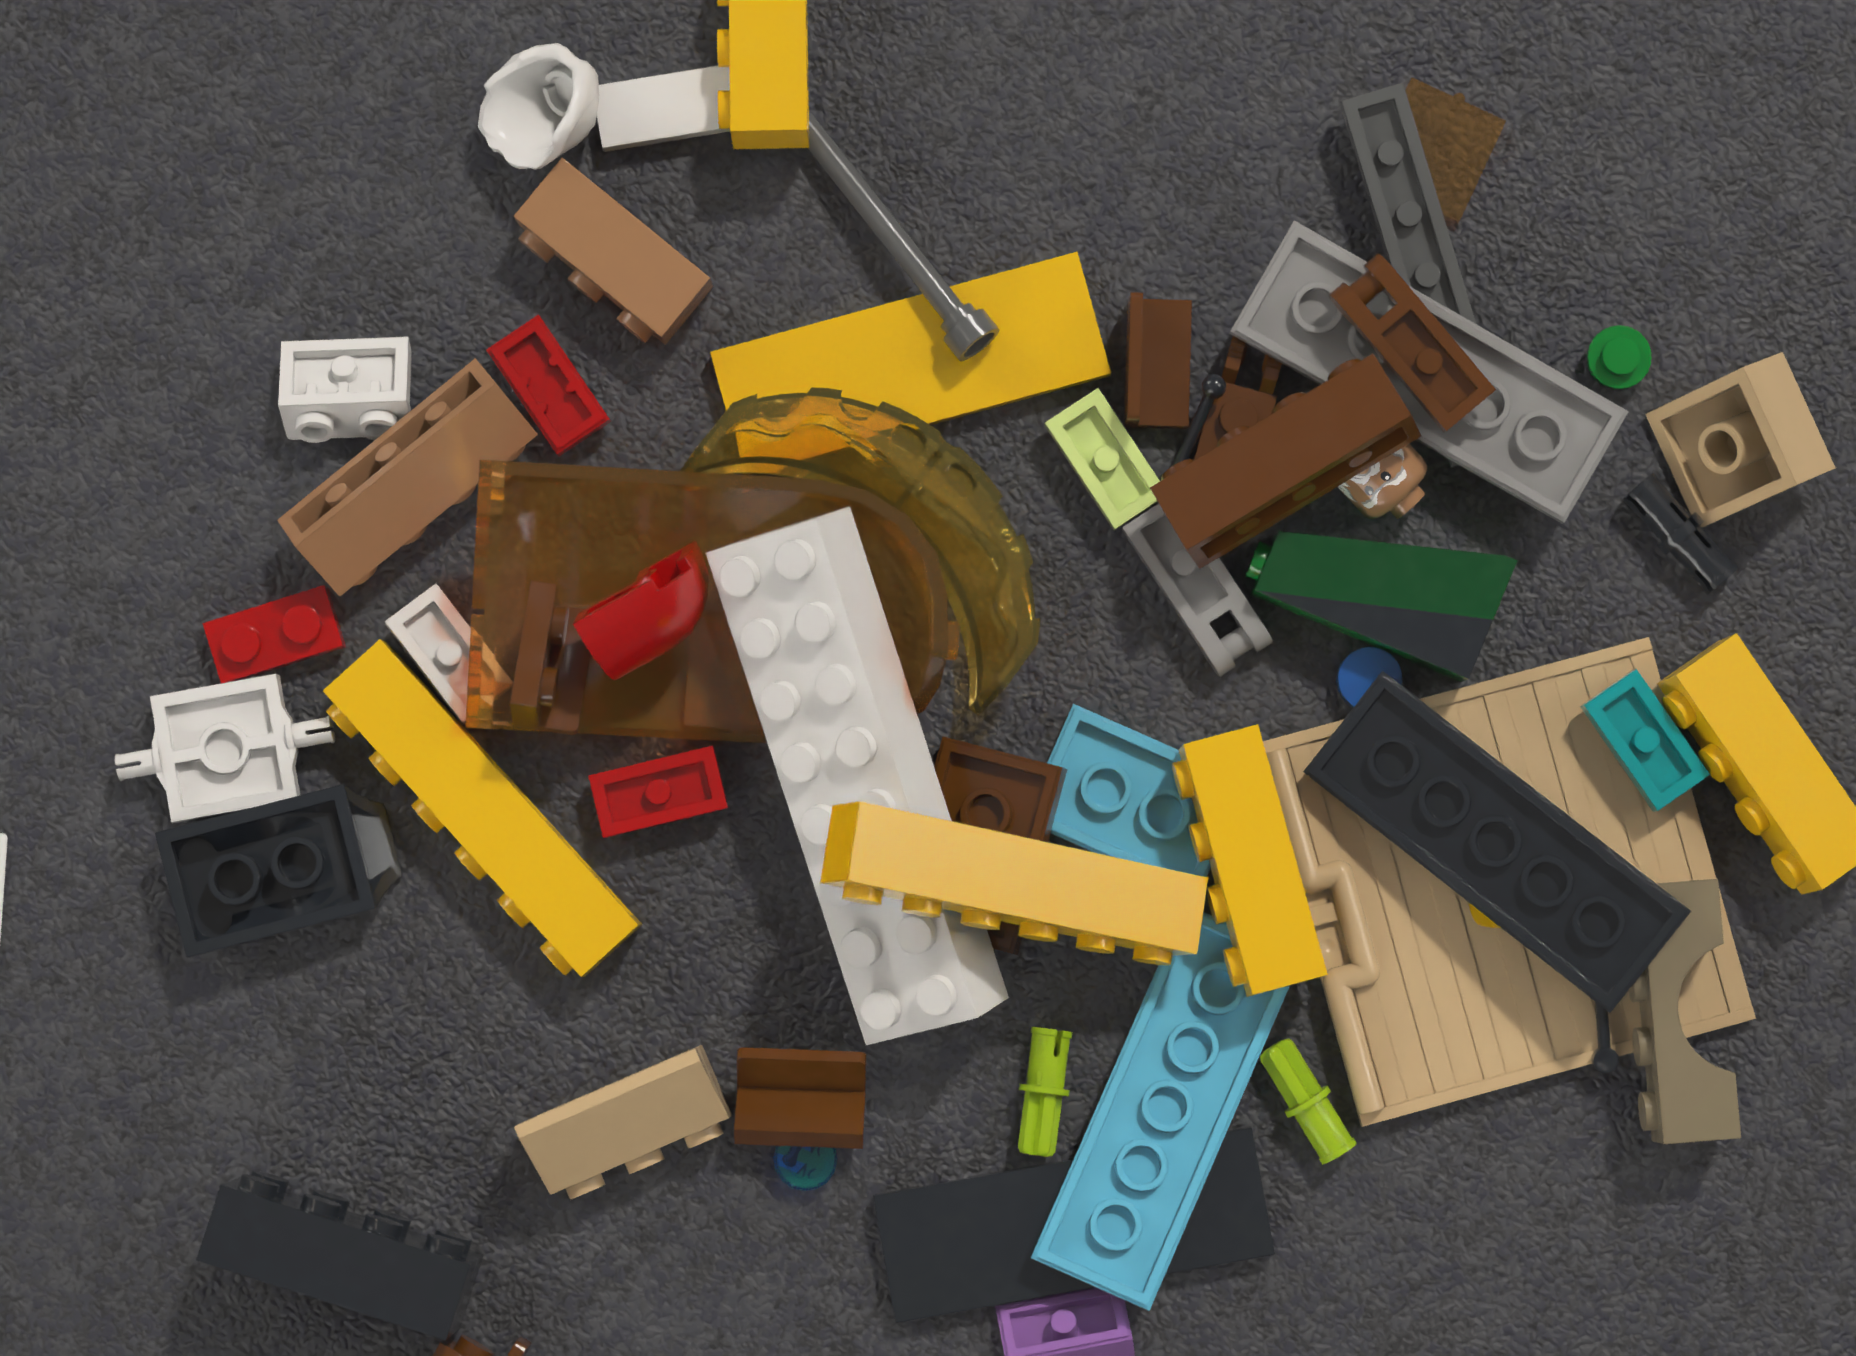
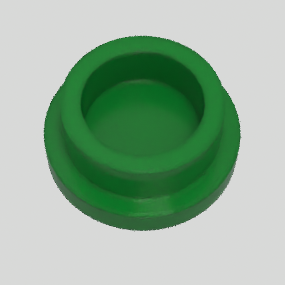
(1619, 357)

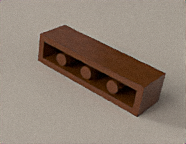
(1285, 459)

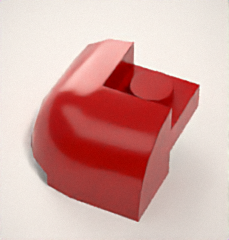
(648, 614)

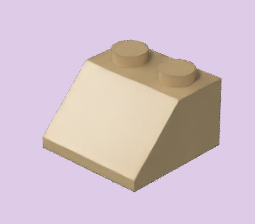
(1740, 439)

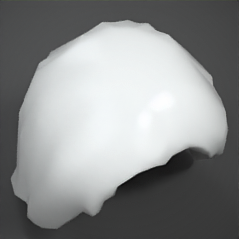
(539, 105)

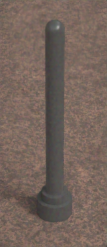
(965, 327)

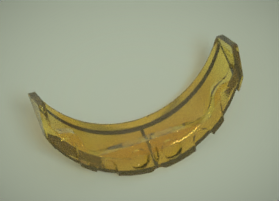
(919, 475)

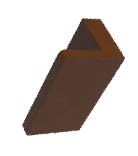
(1157, 363)
(800, 1098)

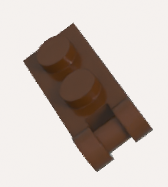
(1413, 344)

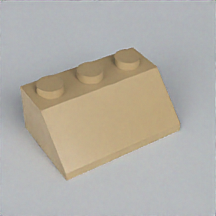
(625, 1123)

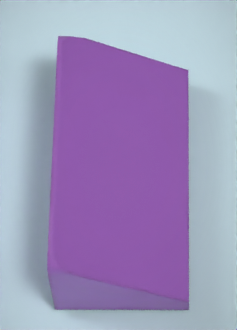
(1066, 1325)

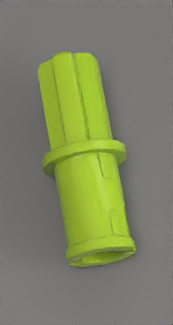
(1044, 1091)
(1307, 1100)

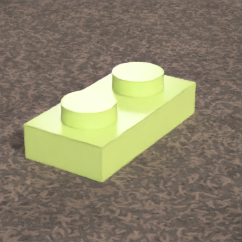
(1104, 458)

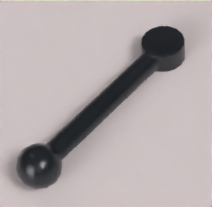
(1213, 388)
(1604, 1058)

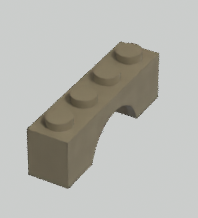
(1684, 1093)

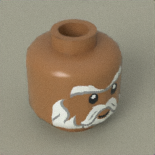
(1388, 485)

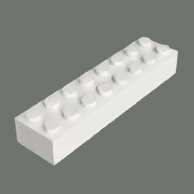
(846, 735)

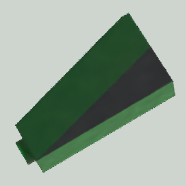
(1394, 596)

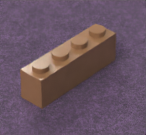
(406, 478)

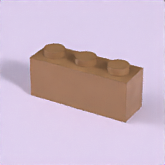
(611, 253)

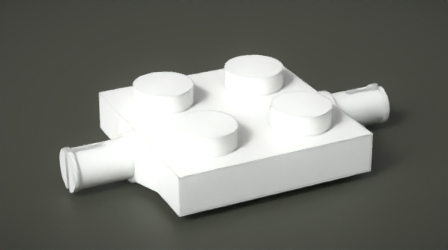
(224, 747)

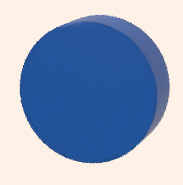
(1360, 671)

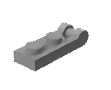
(1197, 593)

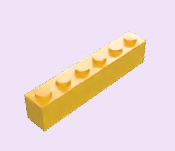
(481, 808)
(1014, 881)

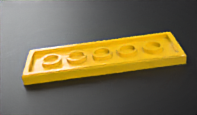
(900, 355)

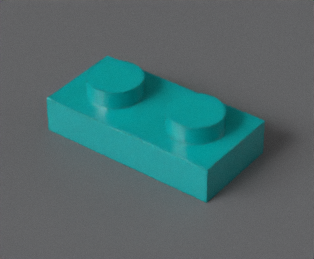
(1645, 740)

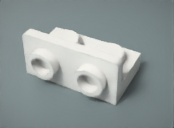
(343, 387)

